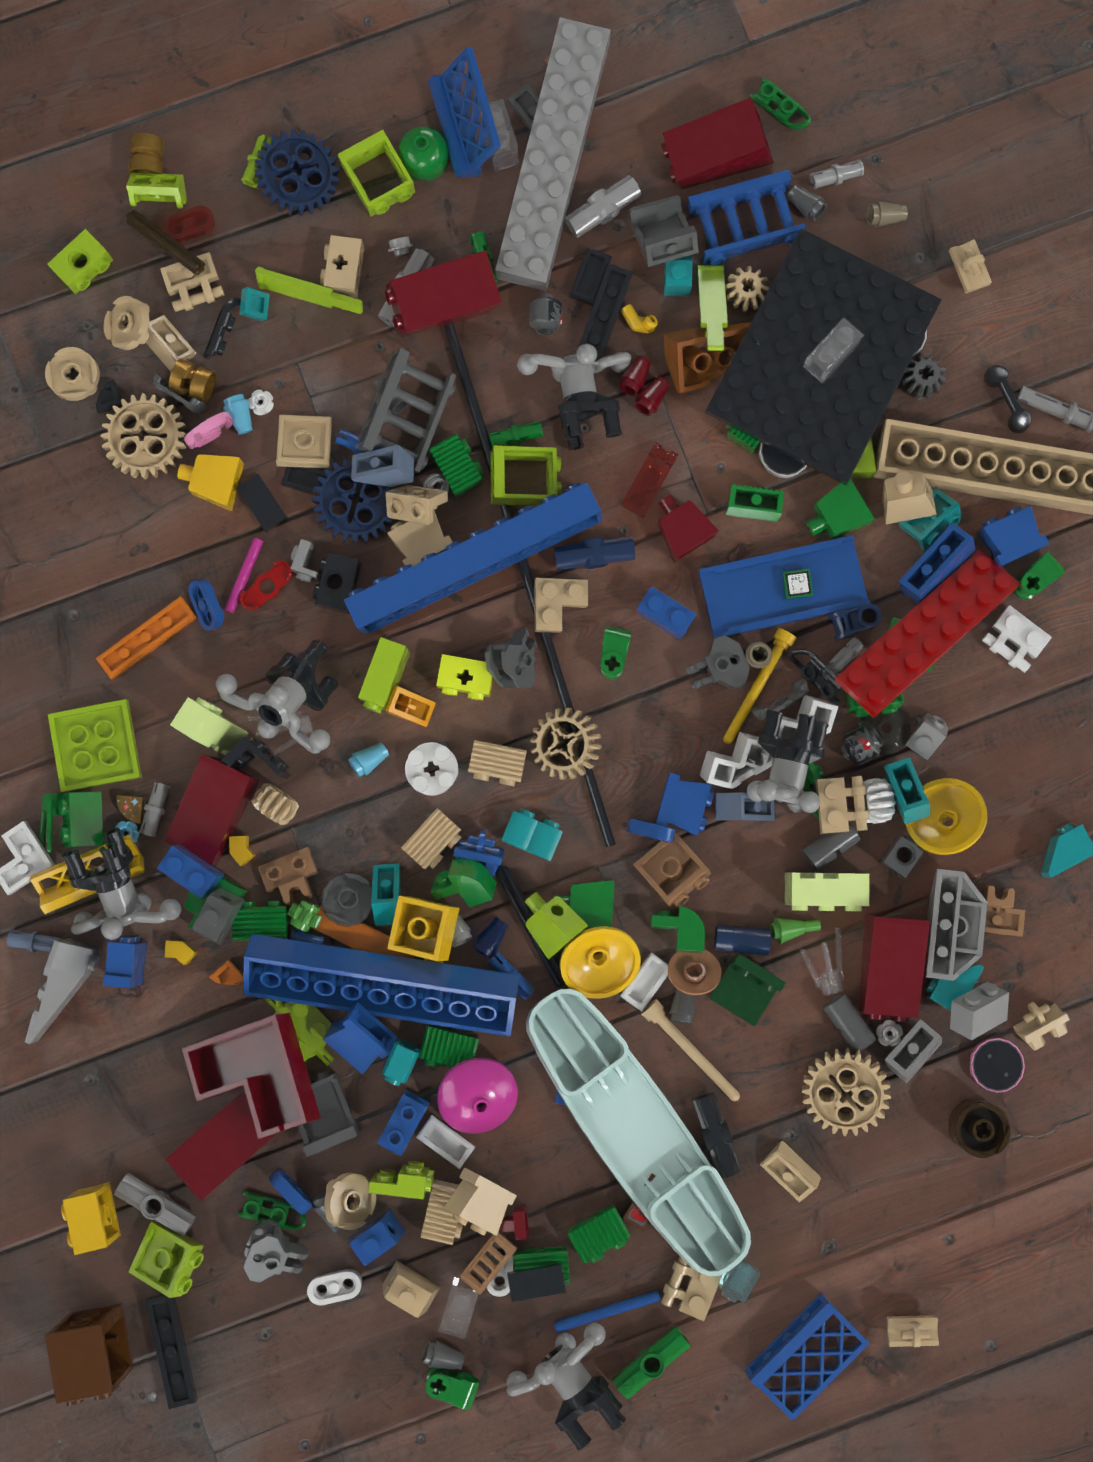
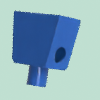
(376, 1237)

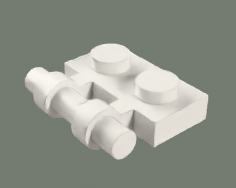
(1019, 631)

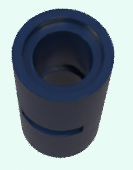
(742, 940)

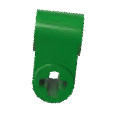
(1040, 575)
(615, 648)
(456, 1387)

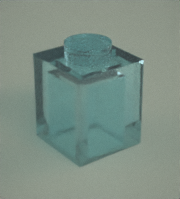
(739, 1282)

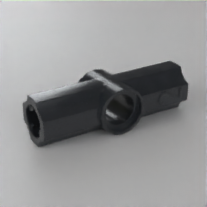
(716, 1135)

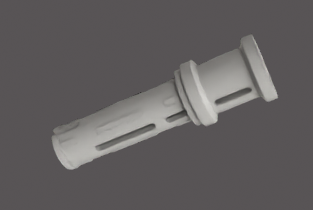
(1069, 413)

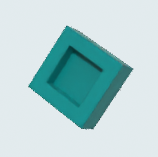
(254, 304)

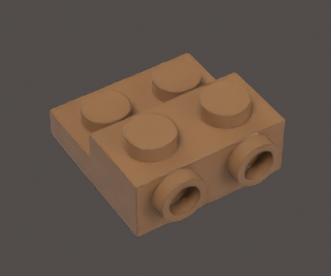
(673, 871)

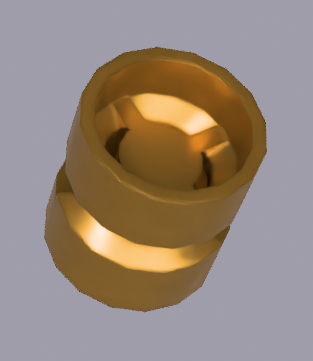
(146, 152)
(188, 379)

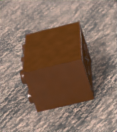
(89, 1354)

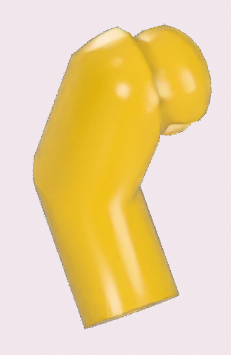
(637, 323)

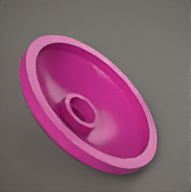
(473, 1083)

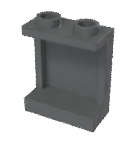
(663, 231)
(336, 1120)

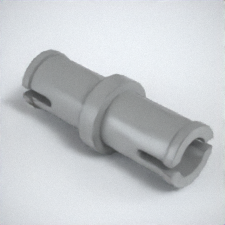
(836, 174)
(154, 809)

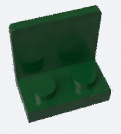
(746, 989)

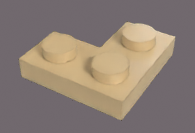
(551, 596)

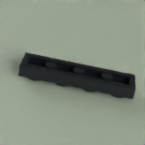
(606, 308)
(171, 1351)

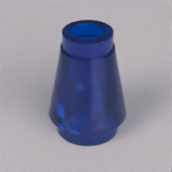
(490, 938)

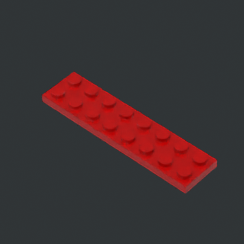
(926, 633)

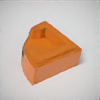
(228, 974)

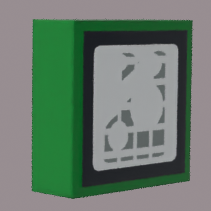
(797, 584)

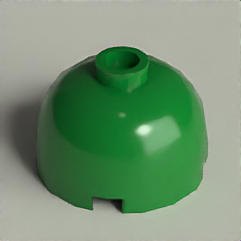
(423, 153)

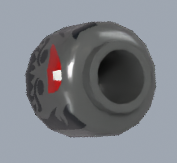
(545, 314)
(861, 744)

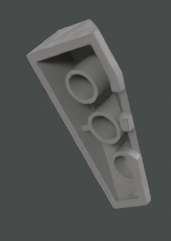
(67, 970)

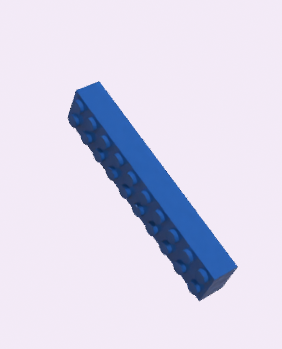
(474, 559)
(381, 984)

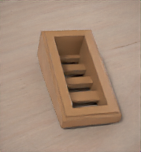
(471, 1279)

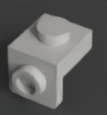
(301, 557)
(928, 736)

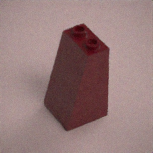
(717, 145)
(443, 294)
(211, 808)
(893, 967)
(217, 1148)

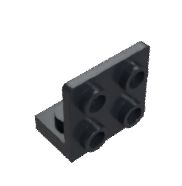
(243, 755)

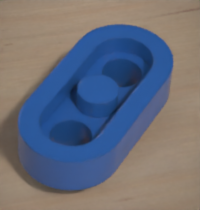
(206, 604)

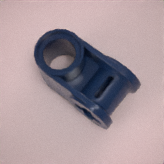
(850, 621)

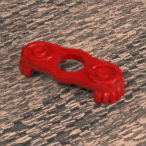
(255, 598)

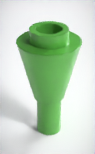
(787, 929)

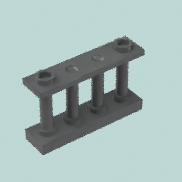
(389, 391)

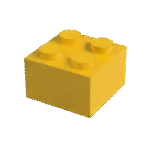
(423, 928)
(90, 1218)

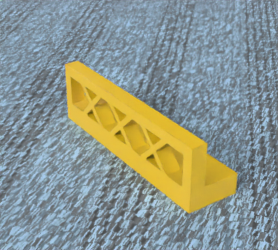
(63, 892)

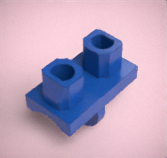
(480, 850)

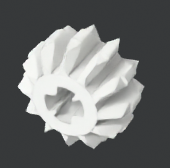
(879, 800)

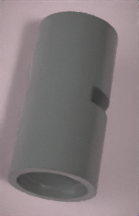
(827, 846)
(850, 1022)

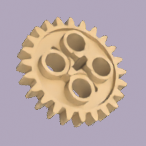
(145, 413)
(827, 1106)

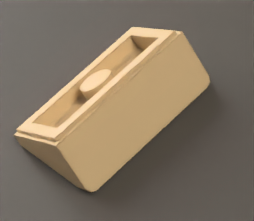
(168, 342)
(791, 1171)

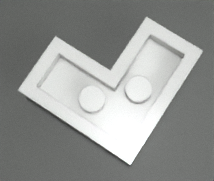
(29, 858)

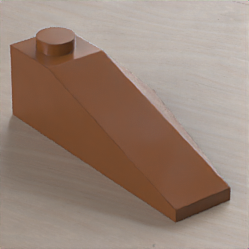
(691, 362)

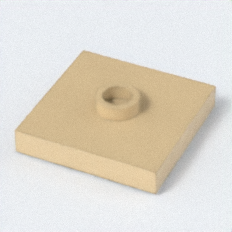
(304, 441)

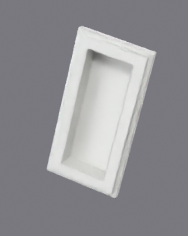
(646, 983)
(445, 1142)

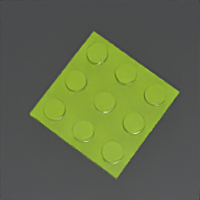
(94, 745)

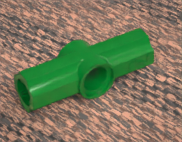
(638, 1374)

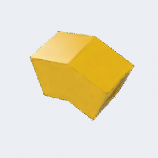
(240, 849)
(180, 950)

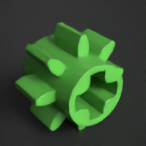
(304, 915)

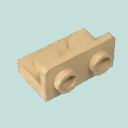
(414, 503)

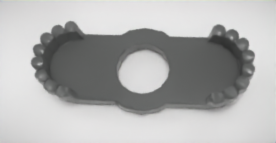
(194, 405)
(799, 688)

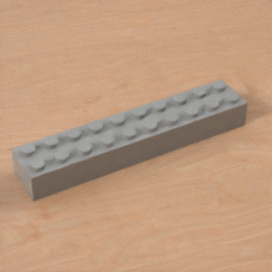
(553, 154)

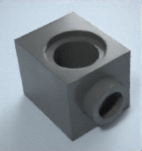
(890, 858)

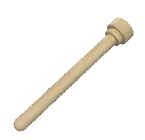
(655, 1013)

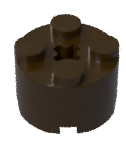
(978, 1143)

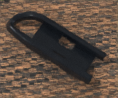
(223, 323)
(812, 673)

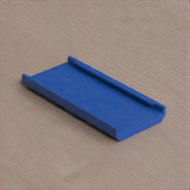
(752, 595)

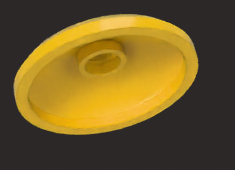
(951, 801)
(602, 973)

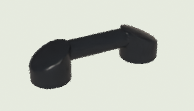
(1021, 418)

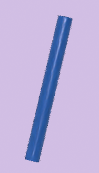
(607, 1311)

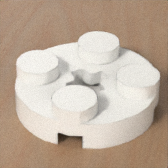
(443, 778)

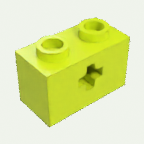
(453, 667)

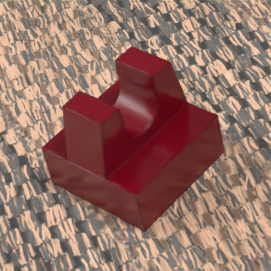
(517, 1223)

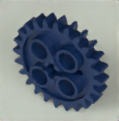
(287, 150)
(332, 494)

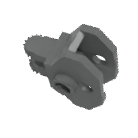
(514, 659)
(720, 667)
(271, 1252)

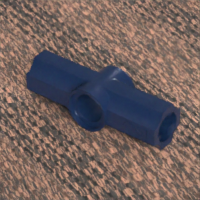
(594, 553)

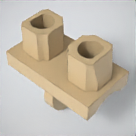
(970, 266)
(1041, 1021)
(912, 1331)

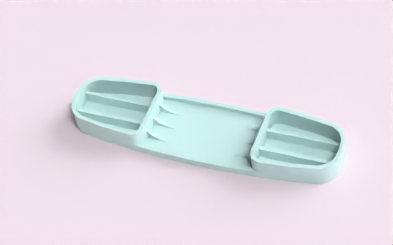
(637, 1132)

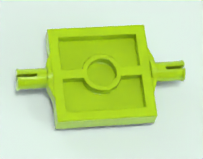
(309, 1026)

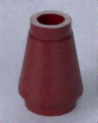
(634, 378)
(651, 397)

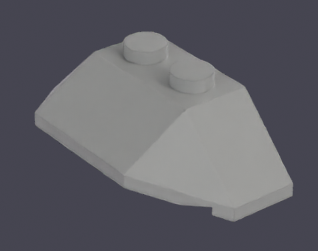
(955, 925)

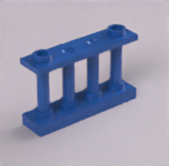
(751, 192)

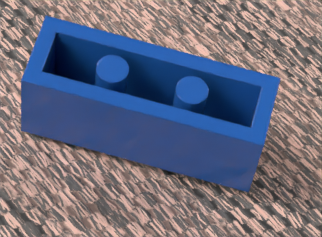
(937, 563)

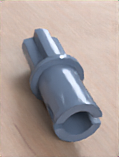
(30, 941)

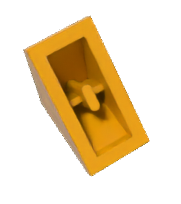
(410, 706)

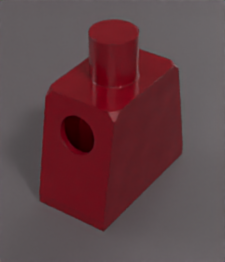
(684, 527)

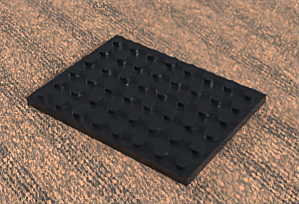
(779, 400)

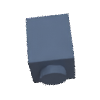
(383, 467)
(741, 808)

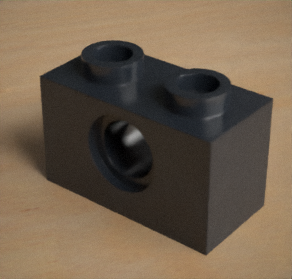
(332, 567)

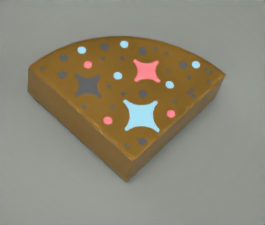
(131, 807)

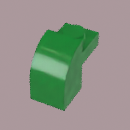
(466, 878)
(688, 926)

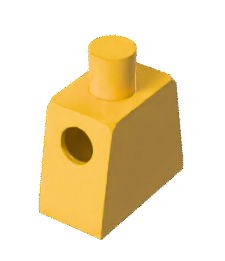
(213, 478)

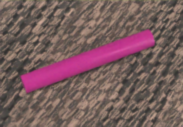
(243, 575)

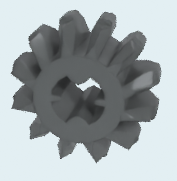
(932, 371)

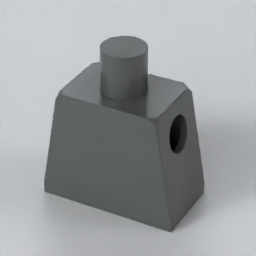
(217, 915)

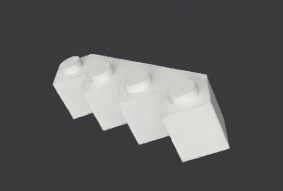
(750, 757)

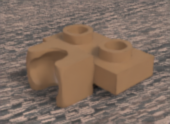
(289, 874)
(1000, 915)

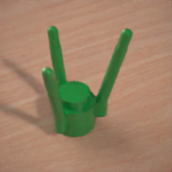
(49, 809)

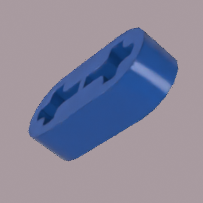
(651, 830)
(291, 1191)

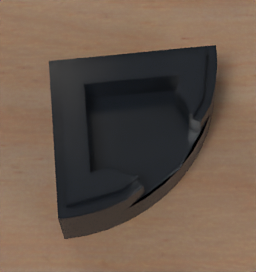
(108, 397)

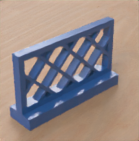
(455, 119)
(787, 1345)

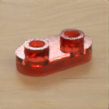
(189, 222)

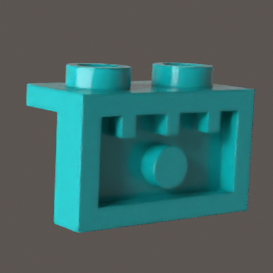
(930, 528)

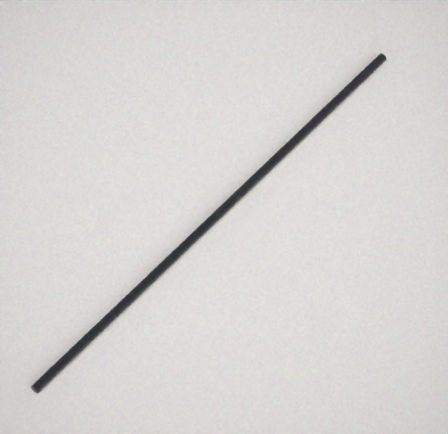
(528, 582)

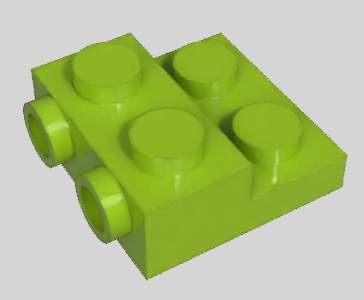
(411, 1181)
(166, 1260)

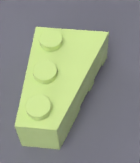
(205, 725)
(827, 891)

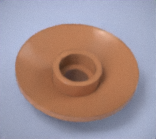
(701, 964)

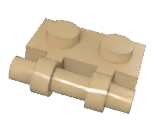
(180, 280)
(833, 805)
(698, 1293)

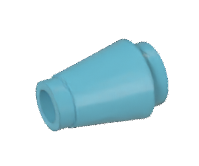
(239, 411)
(367, 759)

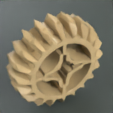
(559, 735)

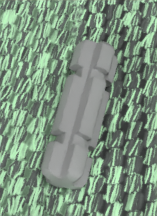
(844, 656)

